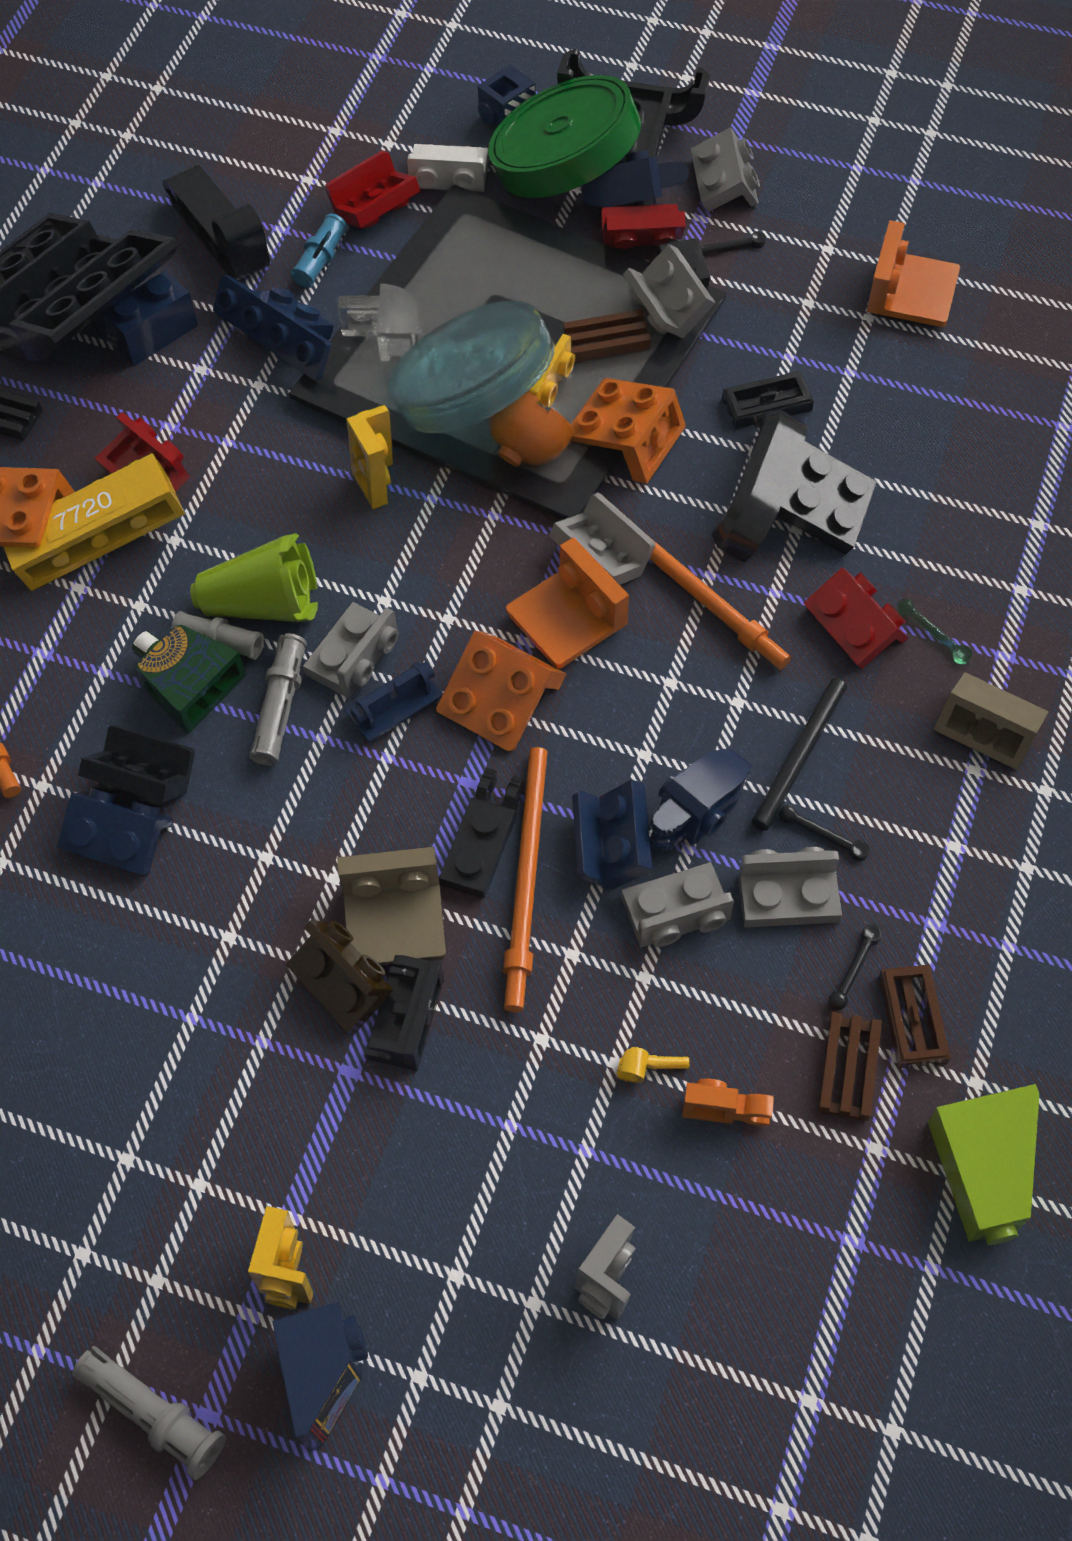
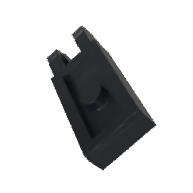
(481, 837)

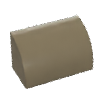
(990, 720)

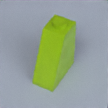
(990, 1160)

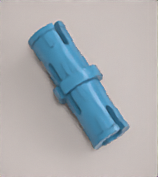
(309, 267)

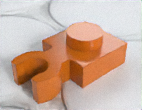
(715, 1102)

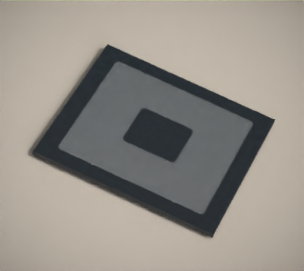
(490, 253)

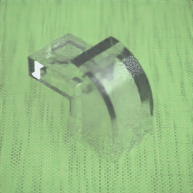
(389, 317)

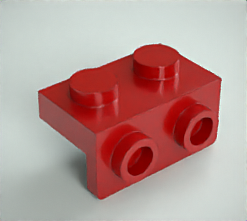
(370, 191)
(642, 225)
(137, 442)
(854, 617)

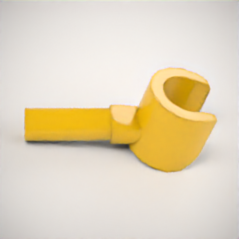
(636, 1060)

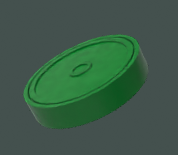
(565, 136)

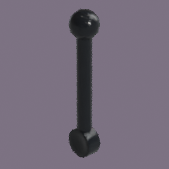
(756, 240)
(858, 850)
(871, 935)

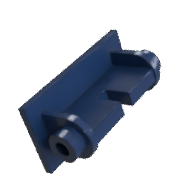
(394, 701)

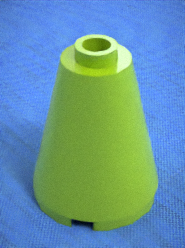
(260, 584)

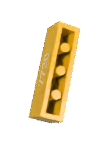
(98, 521)

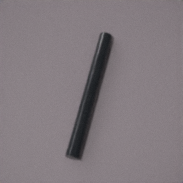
(799, 754)

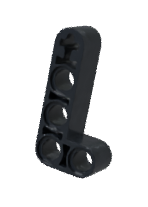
(227, 232)

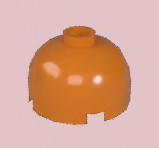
(530, 432)

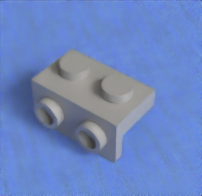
(724, 170)
(608, 537)

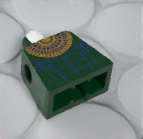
(187, 672)

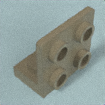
(394, 904)

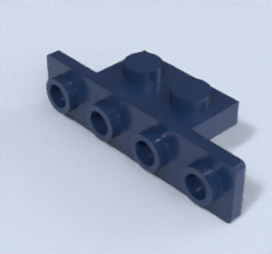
(278, 323)

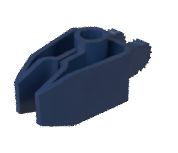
(634, 181)
(698, 799)

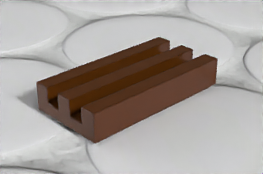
(605, 331)
(855, 1027)
(920, 1055)

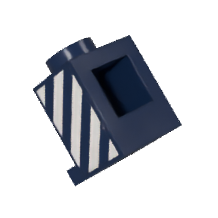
(503, 94)

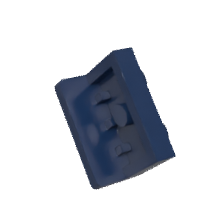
(112, 830)

